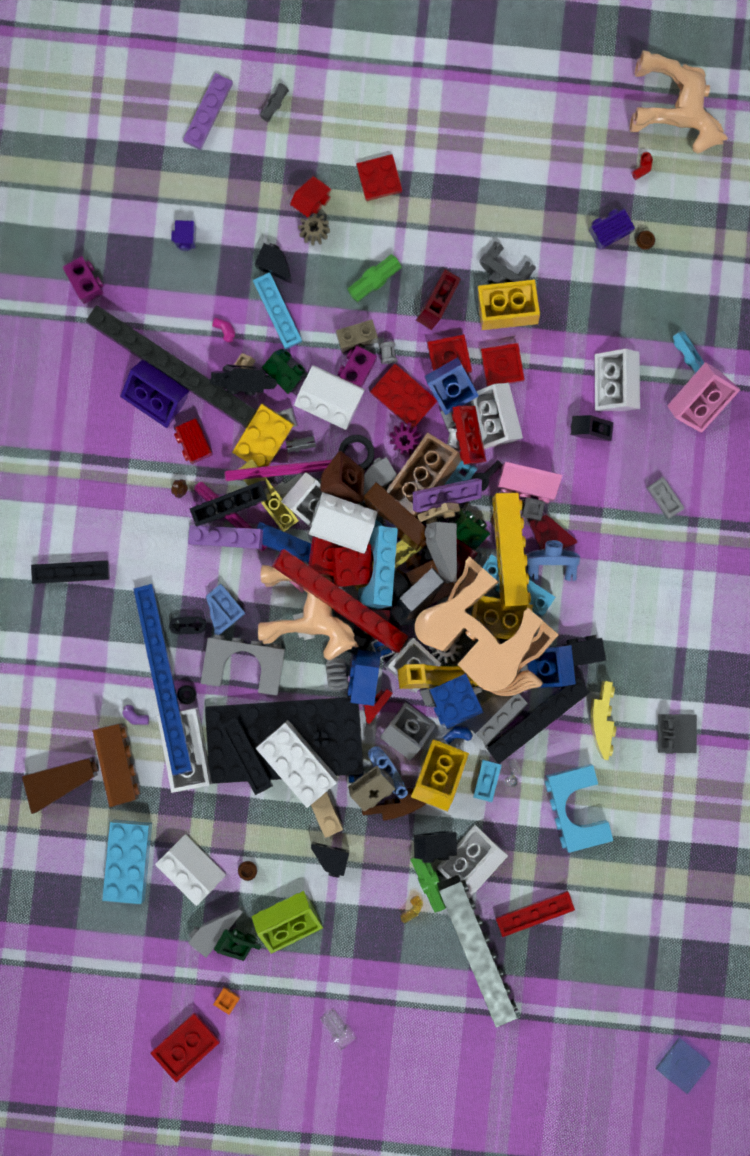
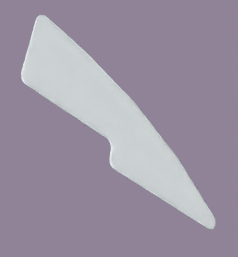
(285, 488)

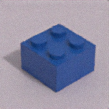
(451, 385)
(554, 667)
(456, 701)

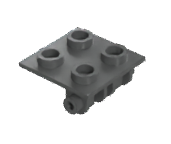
(677, 733)

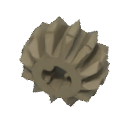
(314, 236)

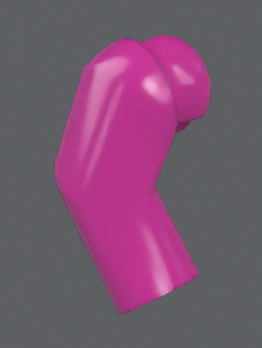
(226, 328)

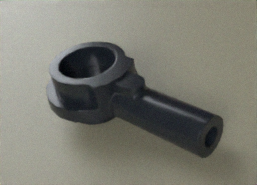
(487, 474)

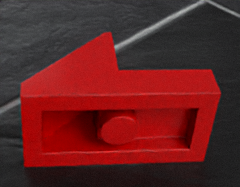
(371, 711)

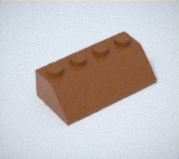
(116, 764)

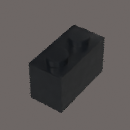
(587, 651)
(435, 845)

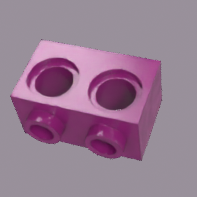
(80, 282)
(361, 370)

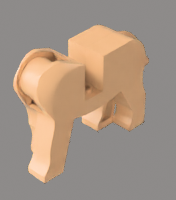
(489, 662)

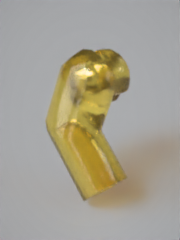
(414, 911)

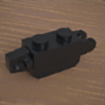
(243, 379)

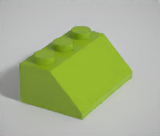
(286, 922)

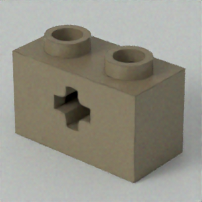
(357, 335)
(371, 788)

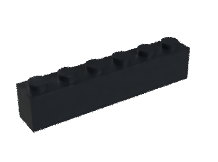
(537, 720)

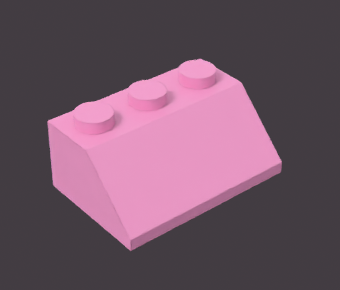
(703, 397)
(529, 482)

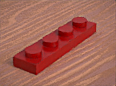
(535, 913)

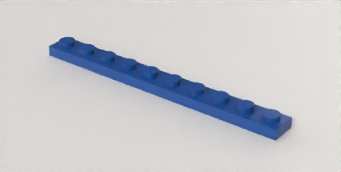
(163, 680)

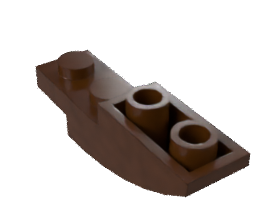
(393, 809)

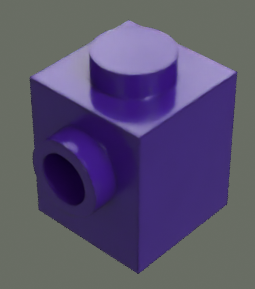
(184, 235)

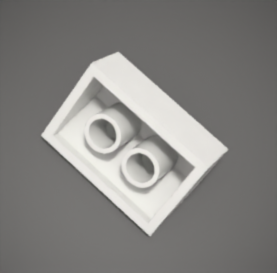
(617, 380)
(329, 397)
(497, 415)
(343, 522)
(475, 860)
(190, 869)

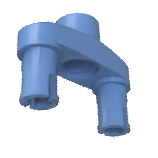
(553, 555)
(380, 759)

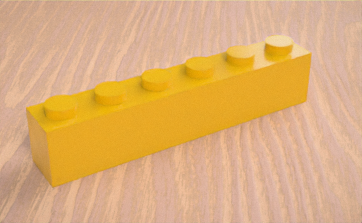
(510, 551)

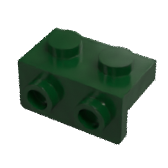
(284, 370)
(470, 529)
(236, 944)

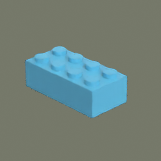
(127, 861)

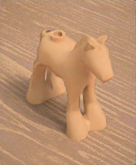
(689, 106)
(316, 620)

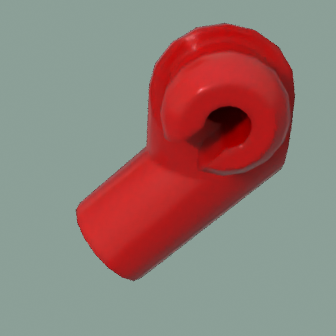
(645, 166)

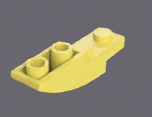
(279, 512)
(603, 729)

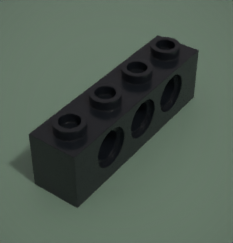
(230, 503)

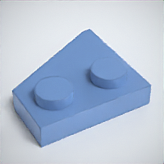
(223, 609)

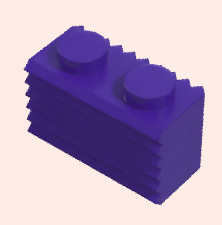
(611, 228)

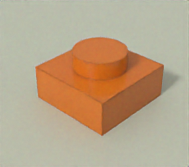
(226, 1000)

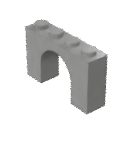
(220, 650)

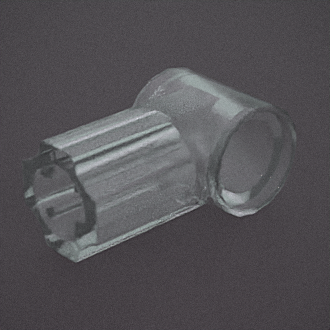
(341, 1033)

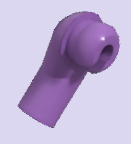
(133, 718)

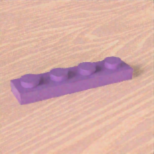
(208, 111)
(450, 493)
(225, 537)

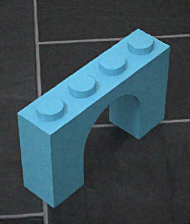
(380, 588)
(561, 787)

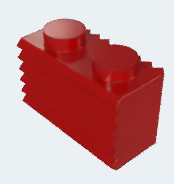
(311, 197)
(193, 441)

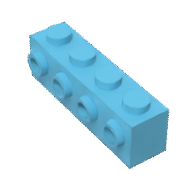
(540, 598)

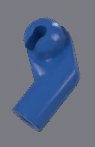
(458, 732)

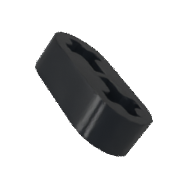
(188, 630)

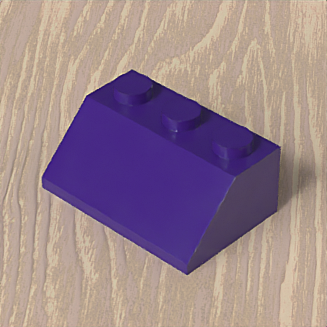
(154, 393)

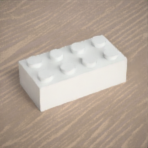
(197, 750)
(297, 764)

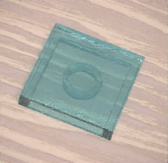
(683, 1065)

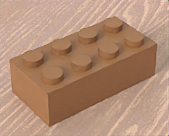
(426, 468)

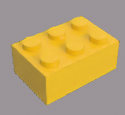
(440, 775)

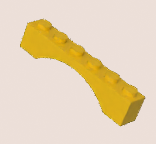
(428, 676)

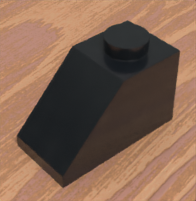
(272, 260)
(591, 428)
(331, 858)

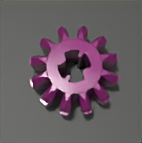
(398, 435)

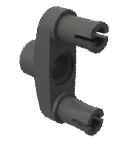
(500, 273)

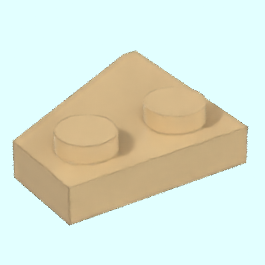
(447, 511)

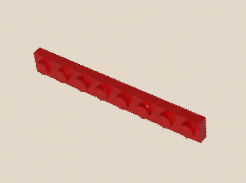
(339, 600)

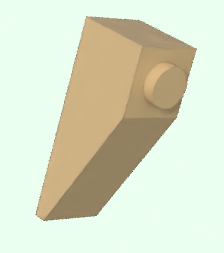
(327, 815)

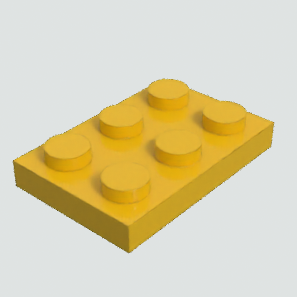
(263, 437)

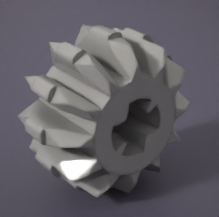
(337, 674)

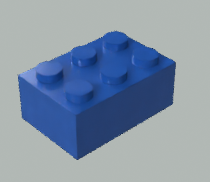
(364, 677)

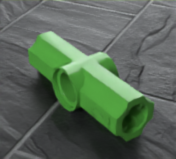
(374, 278)
(428, 881)

